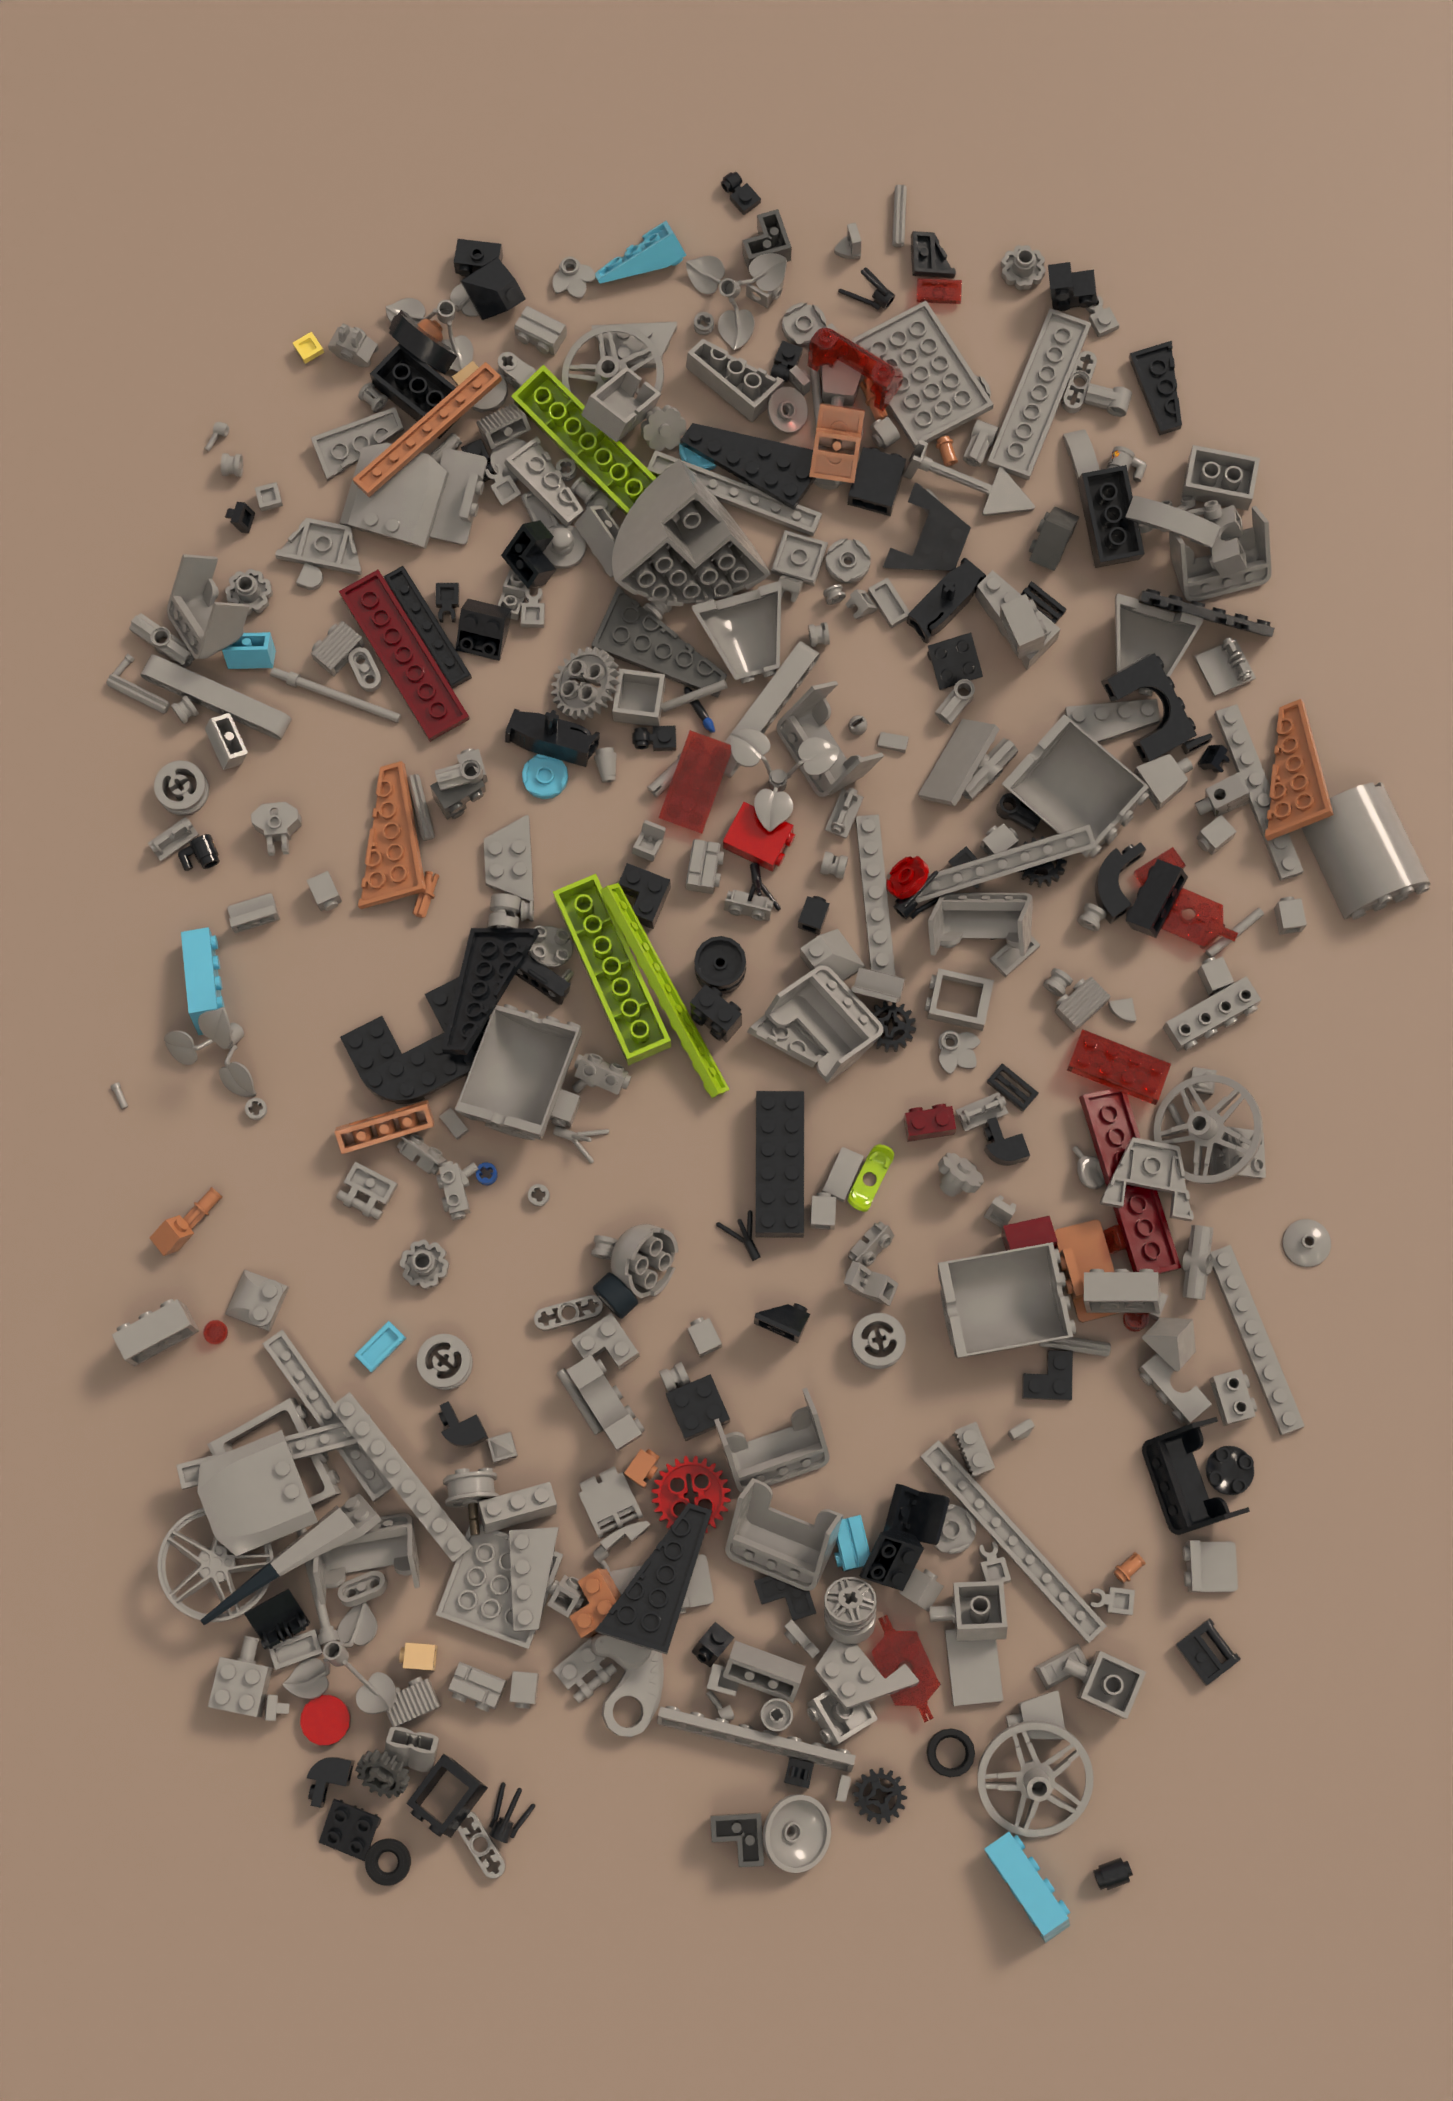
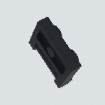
(1201, 1656)

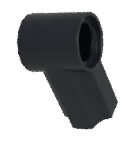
(1020, 814)

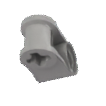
(514, 369)

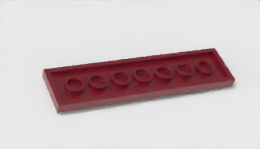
(404, 655)
(1142, 1215)

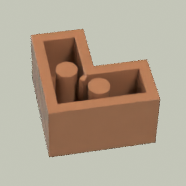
(601, 1595)

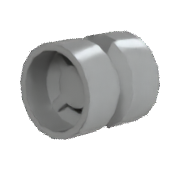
(504, 911)
(776, 1714)

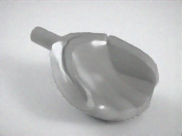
(1089, 1170)

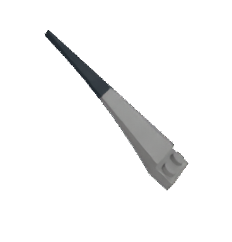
(334, 1529)

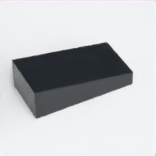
(1193, 744)

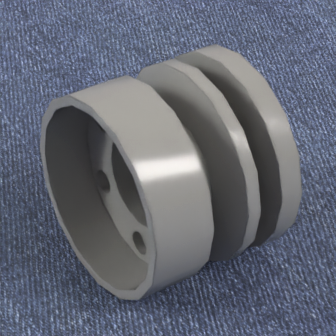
(850, 1610)

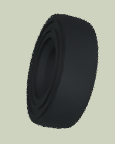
(372, 1857)

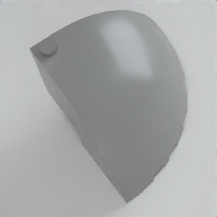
(683, 544)

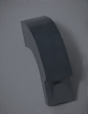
(420, 343)
(1107, 887)

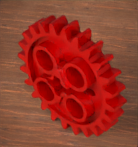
(713, 1492)

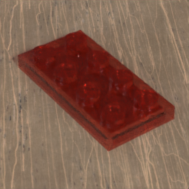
(696, 782)
(1119, 1067)

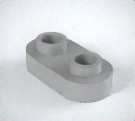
(365, 670)
(362, 1588)

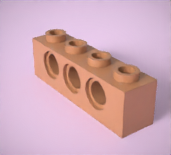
(384, 1127)

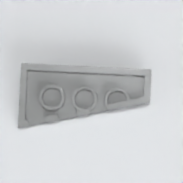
(343, 445)
(530, 1571)

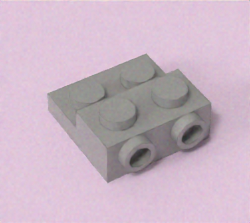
(837, 1722)

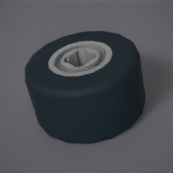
(615, 1295)

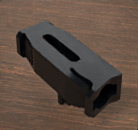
(945, 600)
(551, 736)

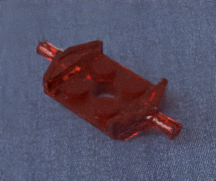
(1205, 925)
(906, 1646)

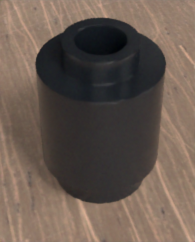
(1113, 1874)

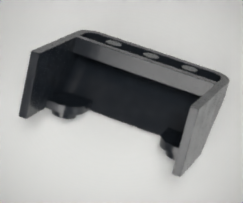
(1179, 1480)

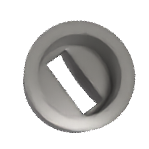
(860, 728)

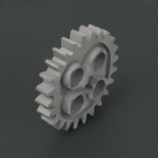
(582, 698)

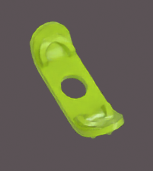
(877, 1163)

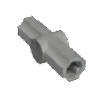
(153, 633)
(990, 768)
(1198, 1262)

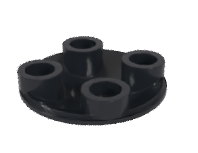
(1230, 1470)

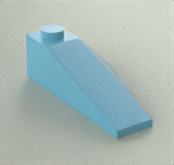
(656, 252)

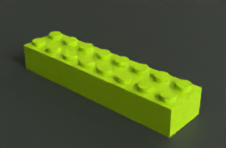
(596, 454)
(612, 970)

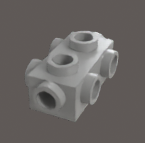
(596, 1072)
(454, 1183)

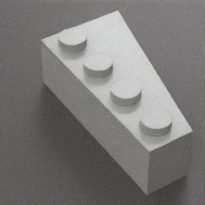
(733, 378)
(996, 591)

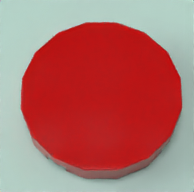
(907, 877)
(325, 1720)

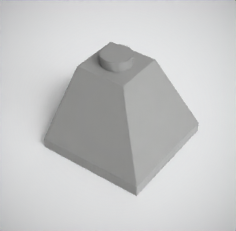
(831, 951)

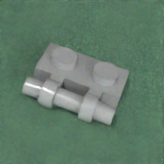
(369, 1183)
(579, 1665)

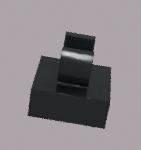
(241, 517)
(1213, 757)
(799, 1772)

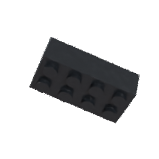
(410, 383)
(1105, 503)

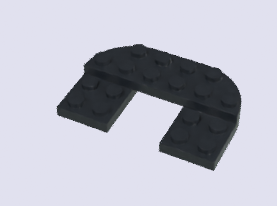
(417, 1072)

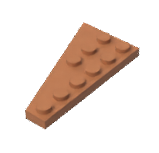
(1297, 779)
(393, 847)

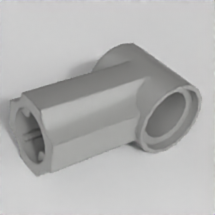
(1114, 400)
(981, 438)
(955, 702)
(456, 775)

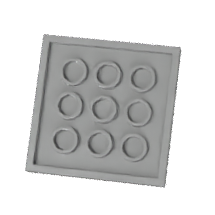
(482, 1589)

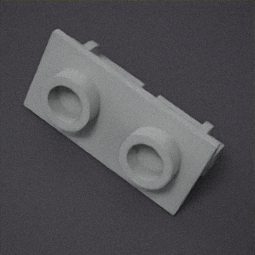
(844, 812)
(173, 839)
(738, 904)
(982, 1110)
(429, 1156)
(879, 1237)

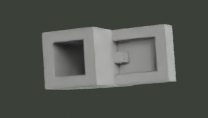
(870, 1284)

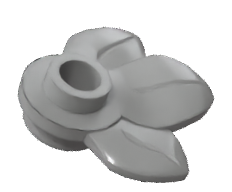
(574, 280)
(960, 1053)

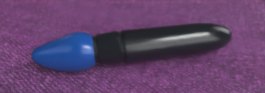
(699, 709)

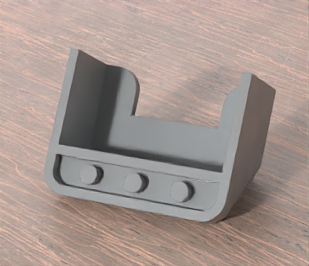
(829, 1016)
(779, 1542)

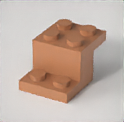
(837, 443)

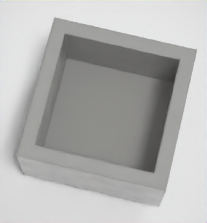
(1022, 625)
(639, 697)

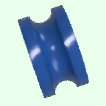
(485, 1181)

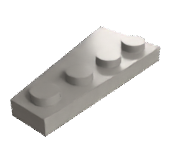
(539, 475)
(1114, 719)

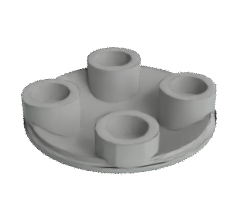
(552, 946)

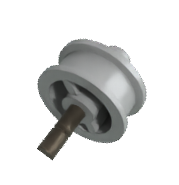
(469, 1488)

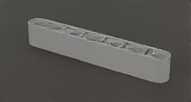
(776, 694)
(216, 697)

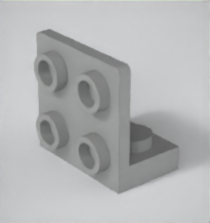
(1225, 1158)

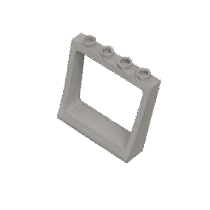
(298, 1414)

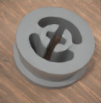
(189, 799)
(897, 1337)
(456, 1347)

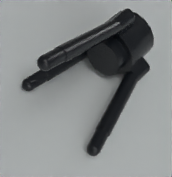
(882, 295)
(906, 906)
(502, 1828)

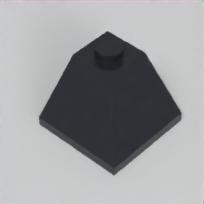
(492, 289)
(784, 1320)

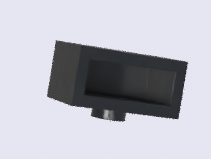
(474, 254)

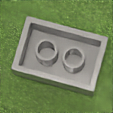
(1220, 477)
(1122, 1291)
(155, 1332)

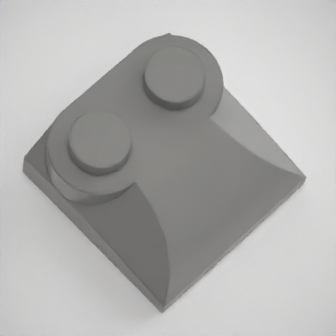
(257, 1300)

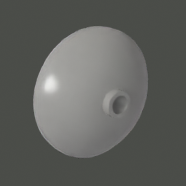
(807, 1837)

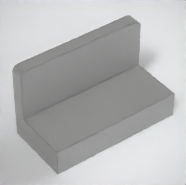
(253, 913)
(878, 985)

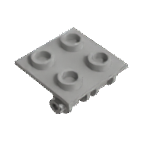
(1225, 667)

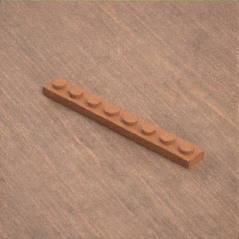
(427, 429)

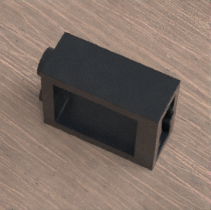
(462, 1809)

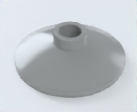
(795, 408)
(1298, 1251)

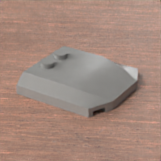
(403, 505)
(254, 1495)

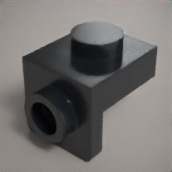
(712, 1644)

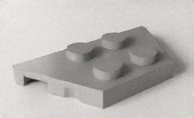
(625, 344)
(323, 546)
(510, 859)

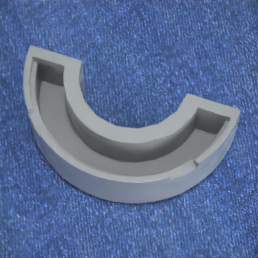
(605, 1402)

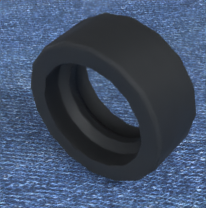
(969, 1750)

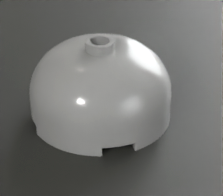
(644, 1247)

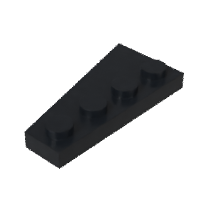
(1157, 381)

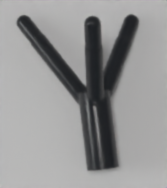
(758, 885)
(747, 1235)

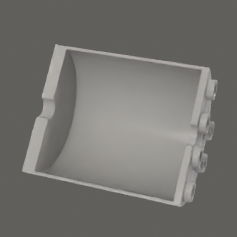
(1076, 784)
(1365, 852)
(518, 1072)
(1005, 1300)

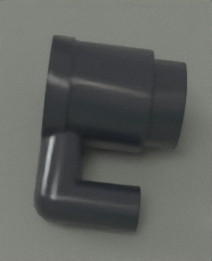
(204, 851)

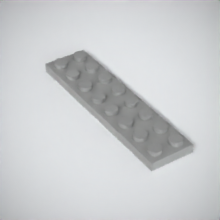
(1039, 394)

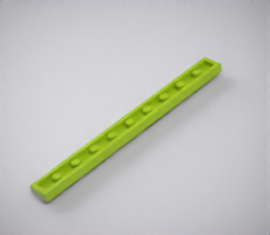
(663, 987)

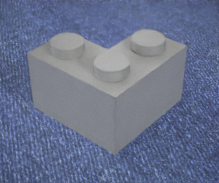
(607, 1336)

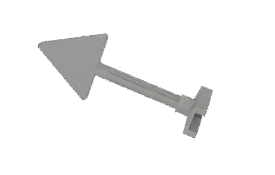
(1003, 494)

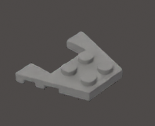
(1151, 1167)
(855, 1679)

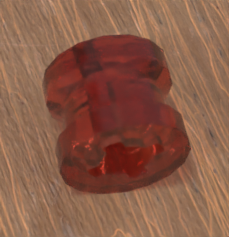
(1134, 1322)

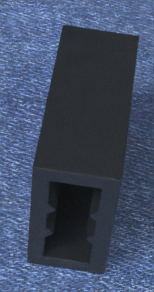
(877, 481)

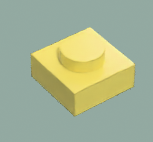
(308, 347)

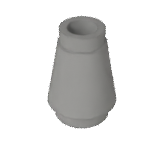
(606, 763)

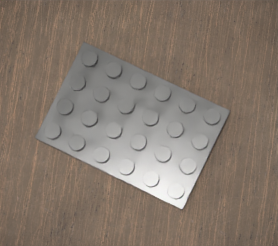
(937, 382)

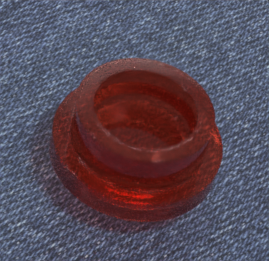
(215, 1332)

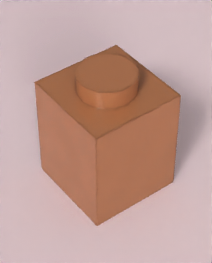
(171, 1235)

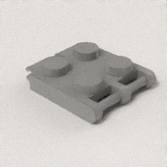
(608, 1501)

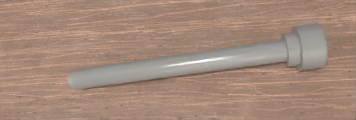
(327, 1631)

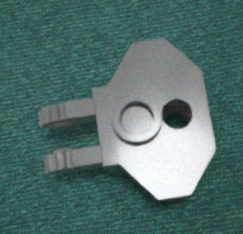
(352, 345)
(276, 824)

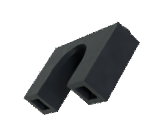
(1175, 724)

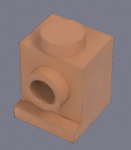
(642, 1467)

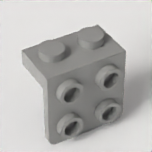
(1210, 1566)

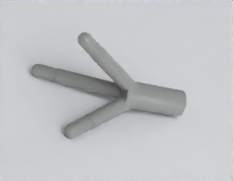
(575, 1136)

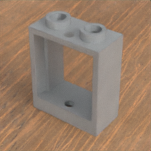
(954, 1018)

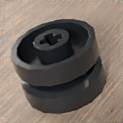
(723, 951)

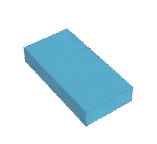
(380, 1347)

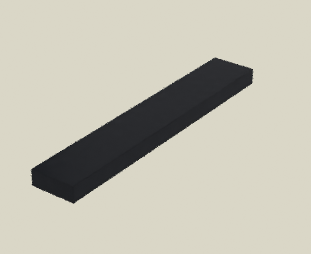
(427, 627)

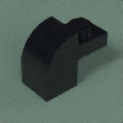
(1001, 1150)
(464, 1433)
(326, 1771)

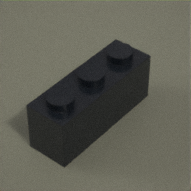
(1156, 898)

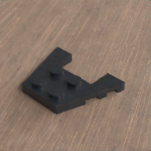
(939, 541)

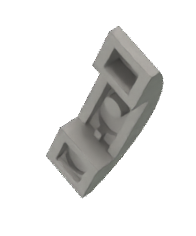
(1081, 452)
(1173, 520)

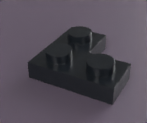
(1054, 1384)
(798, 1600)

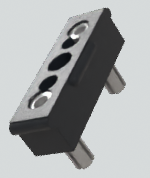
(545, 979)

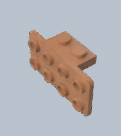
(1080, 1250)

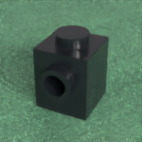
(813, 914)

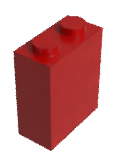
(754, 843)

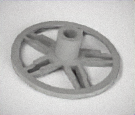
(610, 365)
(1207, 1127)
(213, 1565)
(1035, 1779)

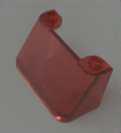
(830, 346)

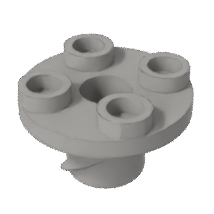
(566, 547)

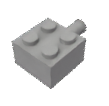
(976, 1611)
(241, 1683)
(1107, 1683)

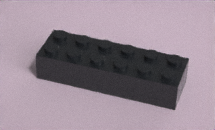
(780, 1164)

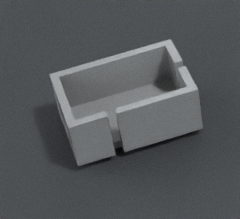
(615, 409)

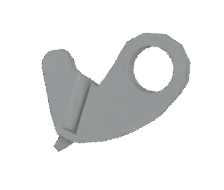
(640, 1680)

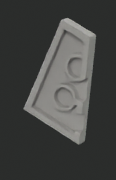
(789, 1039)

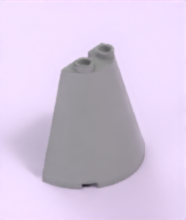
(745, 630)
(1151, 630)

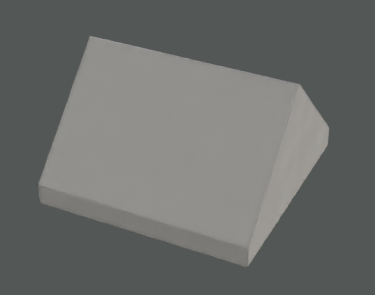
(1172, 1340)

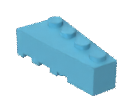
(201, 973)
(1028, 1886)

